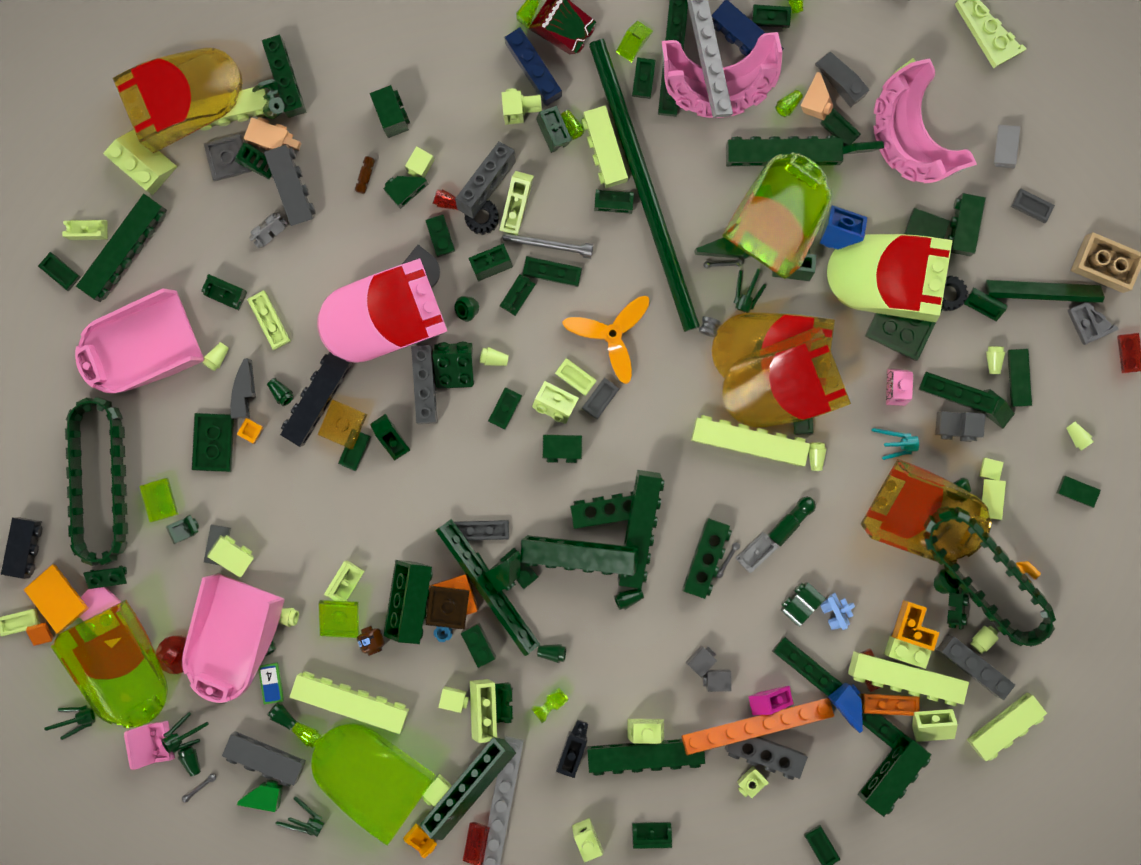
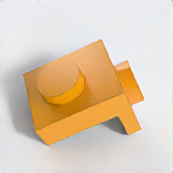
(420, 841)

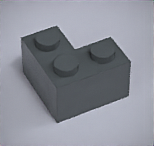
(964, 425)

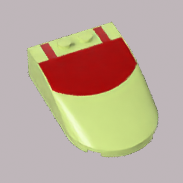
(892, 275)

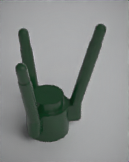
(745, 302)
(85, 717)
(172, 741)
(312, 827)

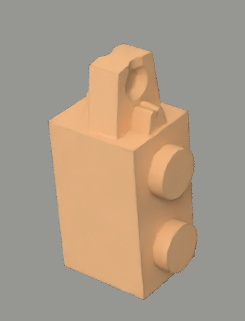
(268, 136)

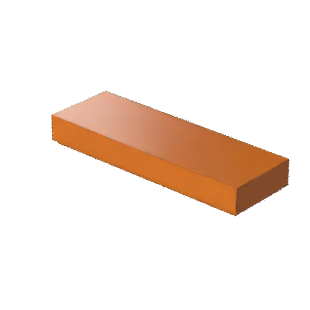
(890, 704)

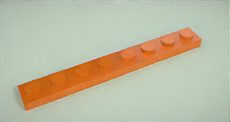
(757, 726)

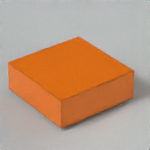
(39, 634)

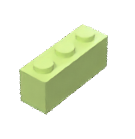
(483, 710)

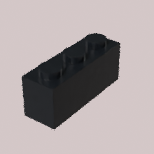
(21, 548)

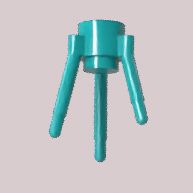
(908, 443)

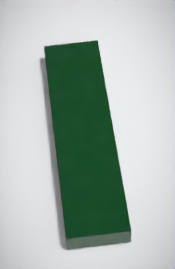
(959, 393)

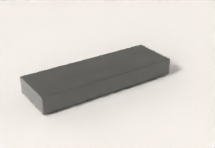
(484, 529)

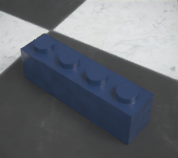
(736, 27)
(533, 66)

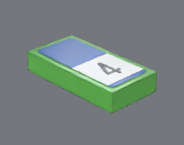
(271, 683)

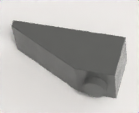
(842, 79)

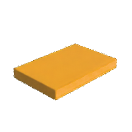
(56, 599)

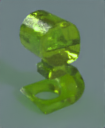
(554, 701)

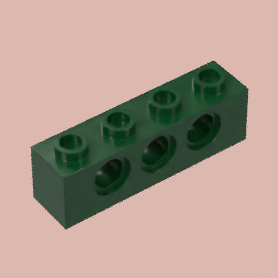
(284, 75)
(581, 520)
(697, 565)

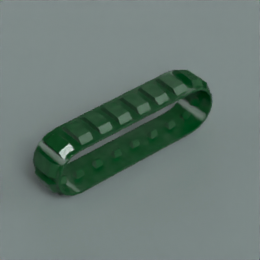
(75, 490)
(1027, 638)

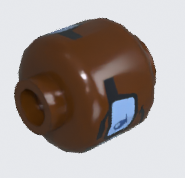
(370, 640)

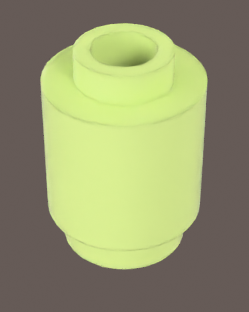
(984, 639)

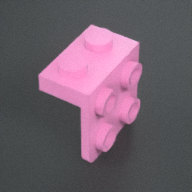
(145, 745)

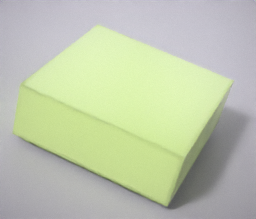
(991, 469)

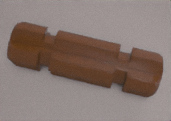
(364, 175)

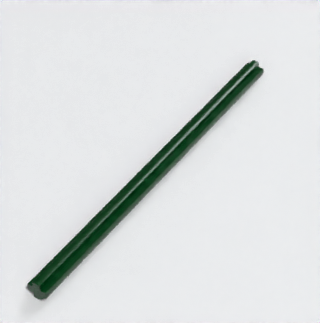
(644, 185)

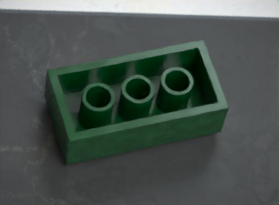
(408, 602)
(894, 775)

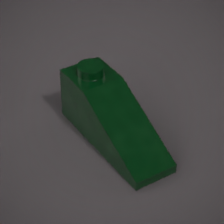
(721, 248)

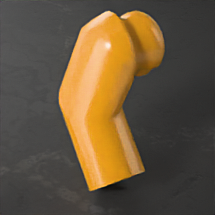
(1027, 567)

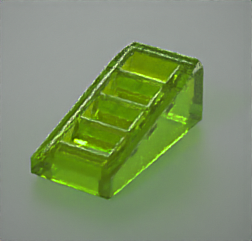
(527, 12)

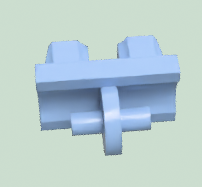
(840, 619)

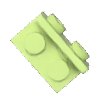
(555, 402)

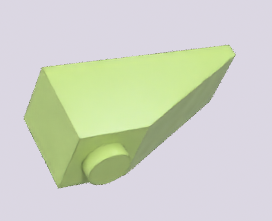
(516, 202)

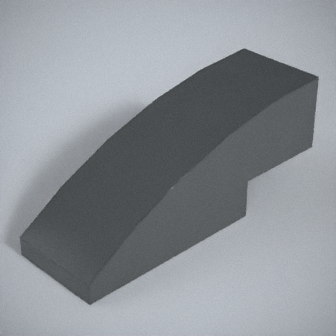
(242, 390)

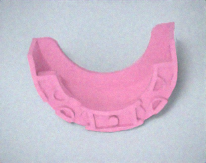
(746, 80)
(902, 129)

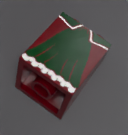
(563, 25)

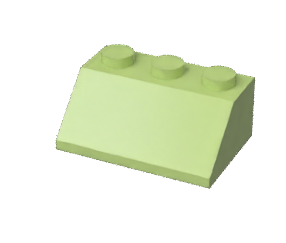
(139, 163)

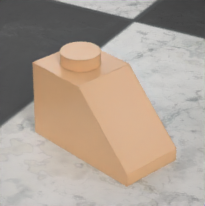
(817, 99)

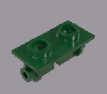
(517, 294)
(105, 577)
(958, 616)
(504, 711)

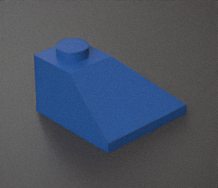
(843, 228)
(849, 705)

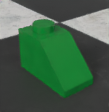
(264, 797)

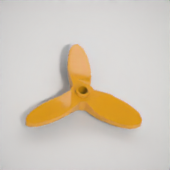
(617, 350)

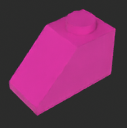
(770, 701)

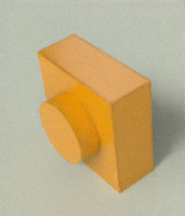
(250, 430)

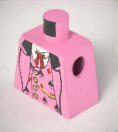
(899, 387)

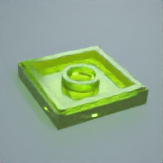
(339, 618)

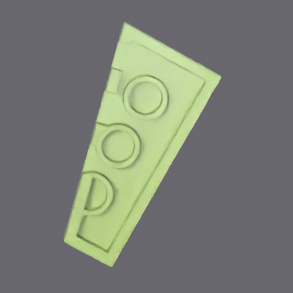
(991, 36)

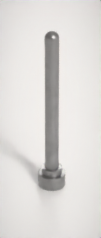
(585, 249)

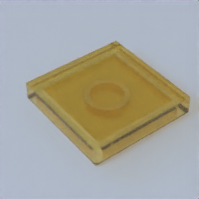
(342, 424)

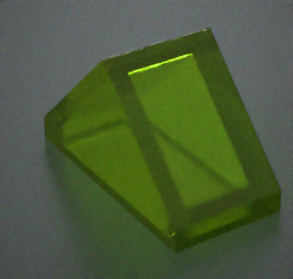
(634, 40)

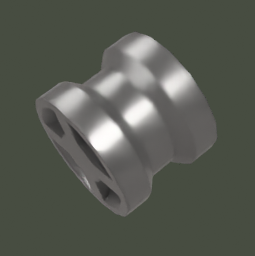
(709, 326)

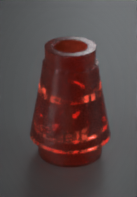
(445, 200)

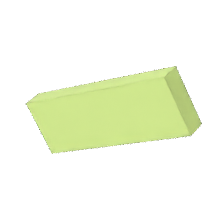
(268, 320)

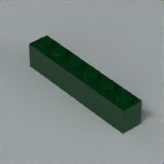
(760, 151)
(121, 248)
(641, 523)
(579, 555)
(641, 756)
(467, 788)

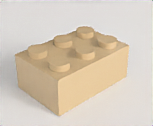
(1107, 262)

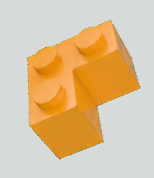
(910, 628)

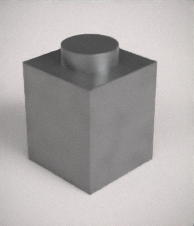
(702, 660)
(717, 680)

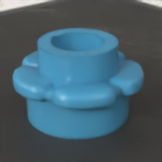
(443, 637)

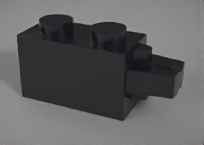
(573, 749)

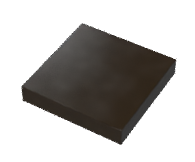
(447, 607)

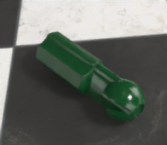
(792, 521)

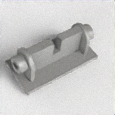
(272, 224)

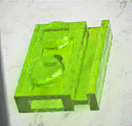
(158, 500)

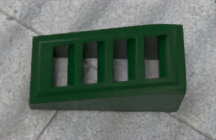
(246, 162)

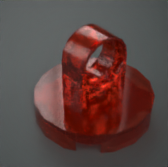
(171, 653)

